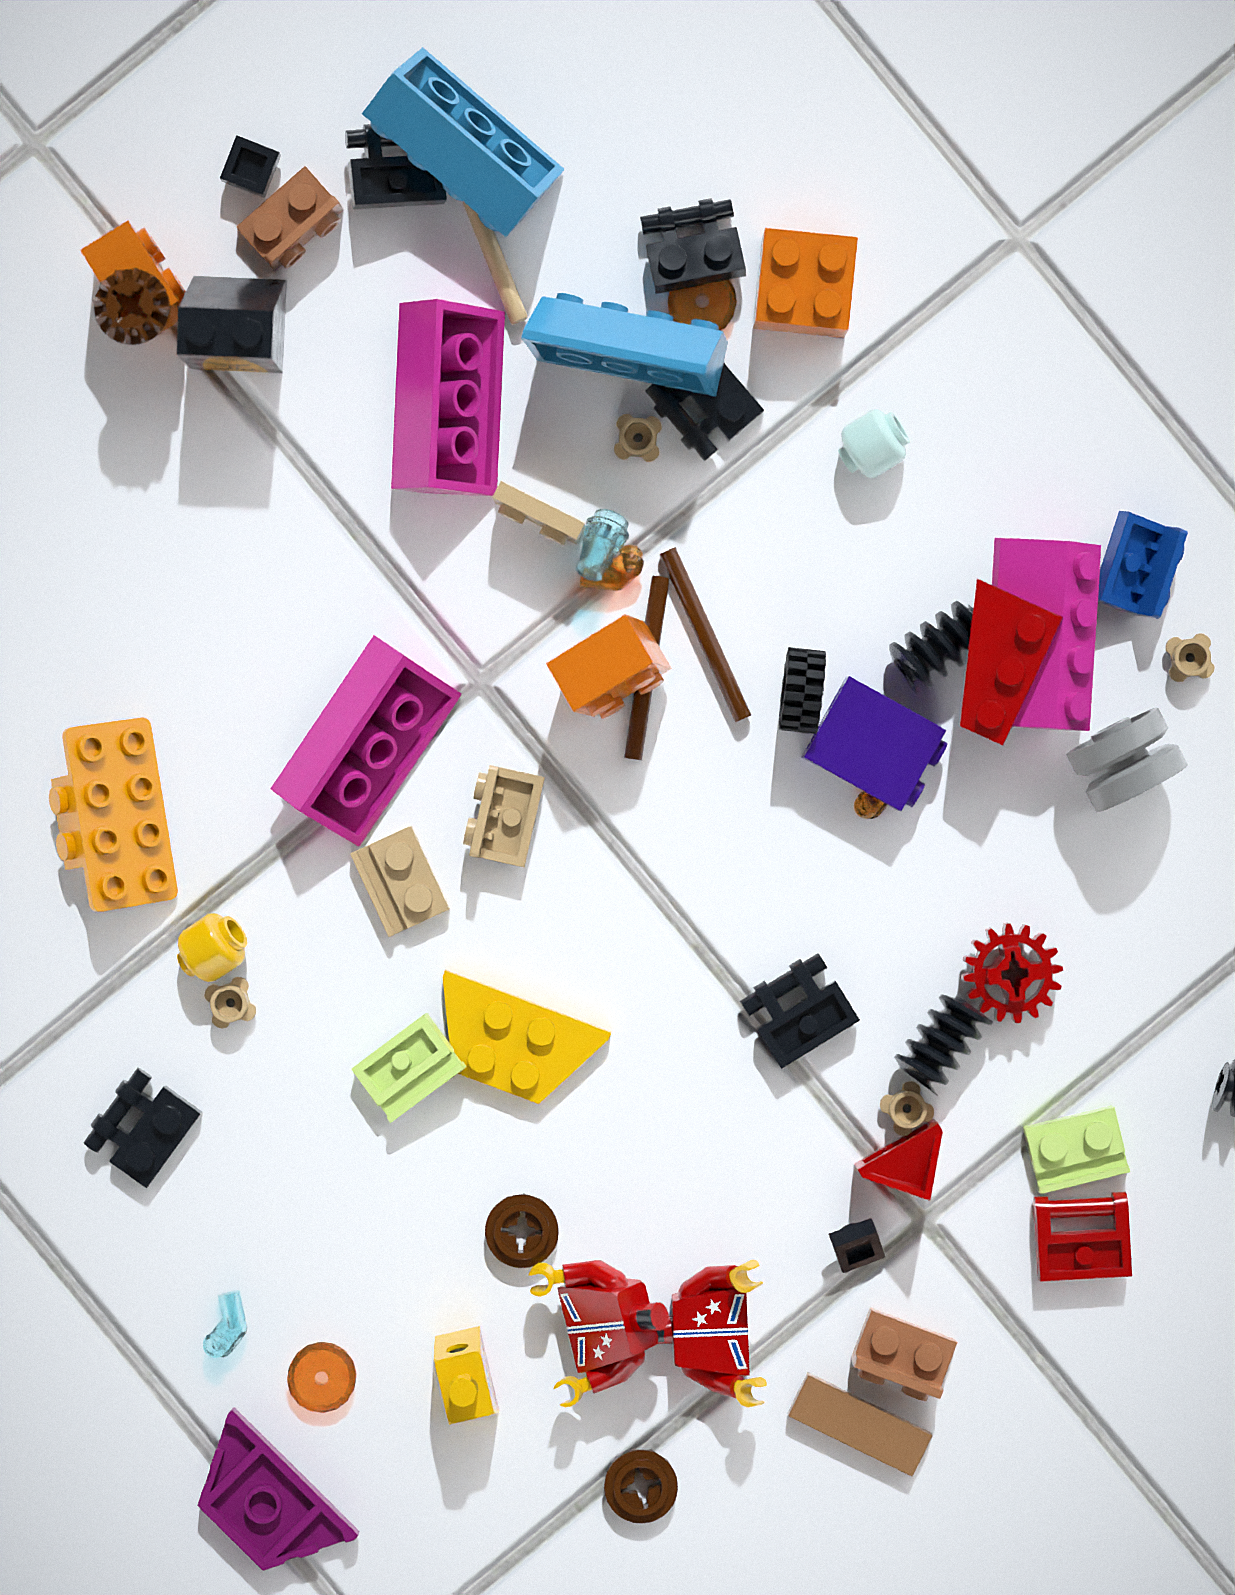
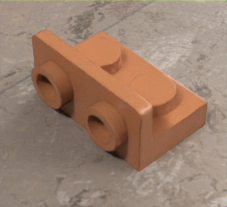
(291, 219)
(903, 1354)

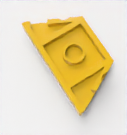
(514, 1040)

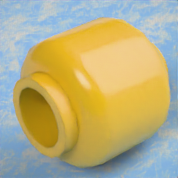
(211, 947)

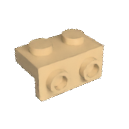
(504, 816)

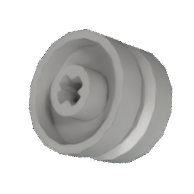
(1125, 756)

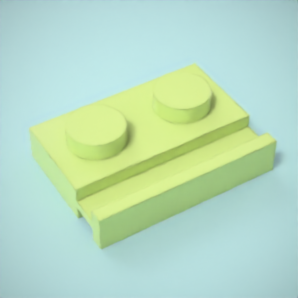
(408, 1067)
(1076, 1149)

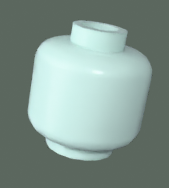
(873, 443)

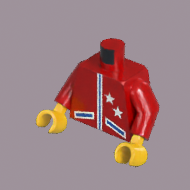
(605, 1321)
(712, 1331)

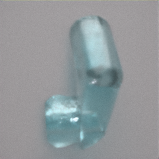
(230, 1329)

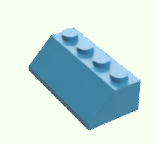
(462, 141)
(627, 343)

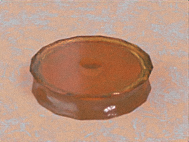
(718, 311)
(321, 1358)

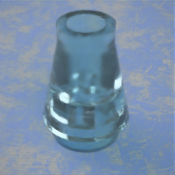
(602, 540)

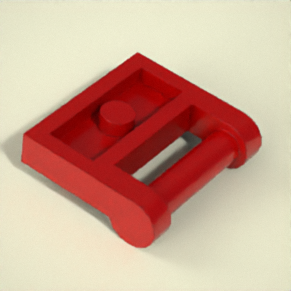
(1082, 1252)

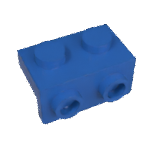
(1140, 565)

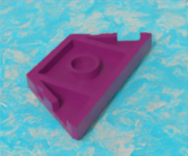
(266, 1500)

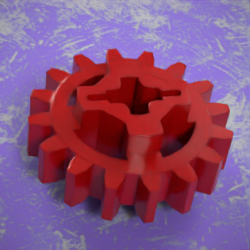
(1009, 949)

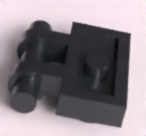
(387, 180)
(695, 258)
(727, 411)
(806, 1023)
(155, 1134)

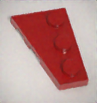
(1003, 659)

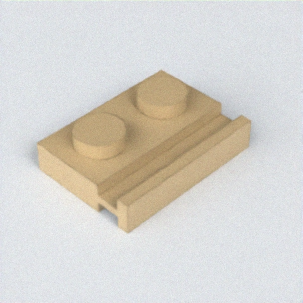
(520, 506)
(400, 881)

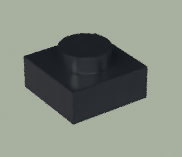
(250, 166)
(856, 1245)

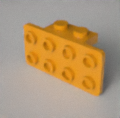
(114, 815)

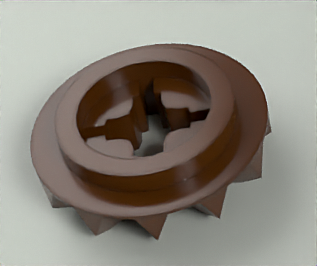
(133, 328)
(505, 1244)
(628, 1503)

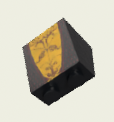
(232, 324)

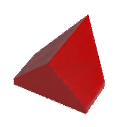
(906, 1162)

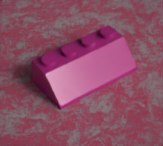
(447, 398)
(1066, 582)
(365, 741)

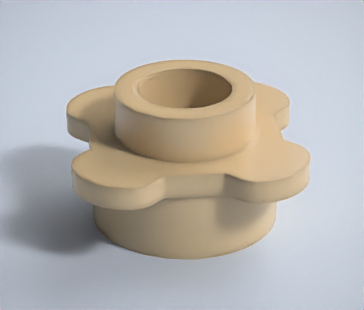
(628, 428)
(1200, 666)
(221, 1012)
(919, 1112)

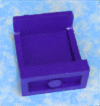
(876, 744)

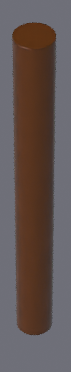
(705, 634)
(641, 703)

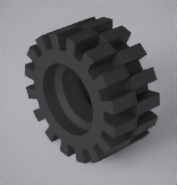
(802, 690)

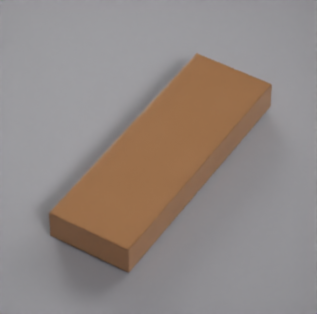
(859, 1424)

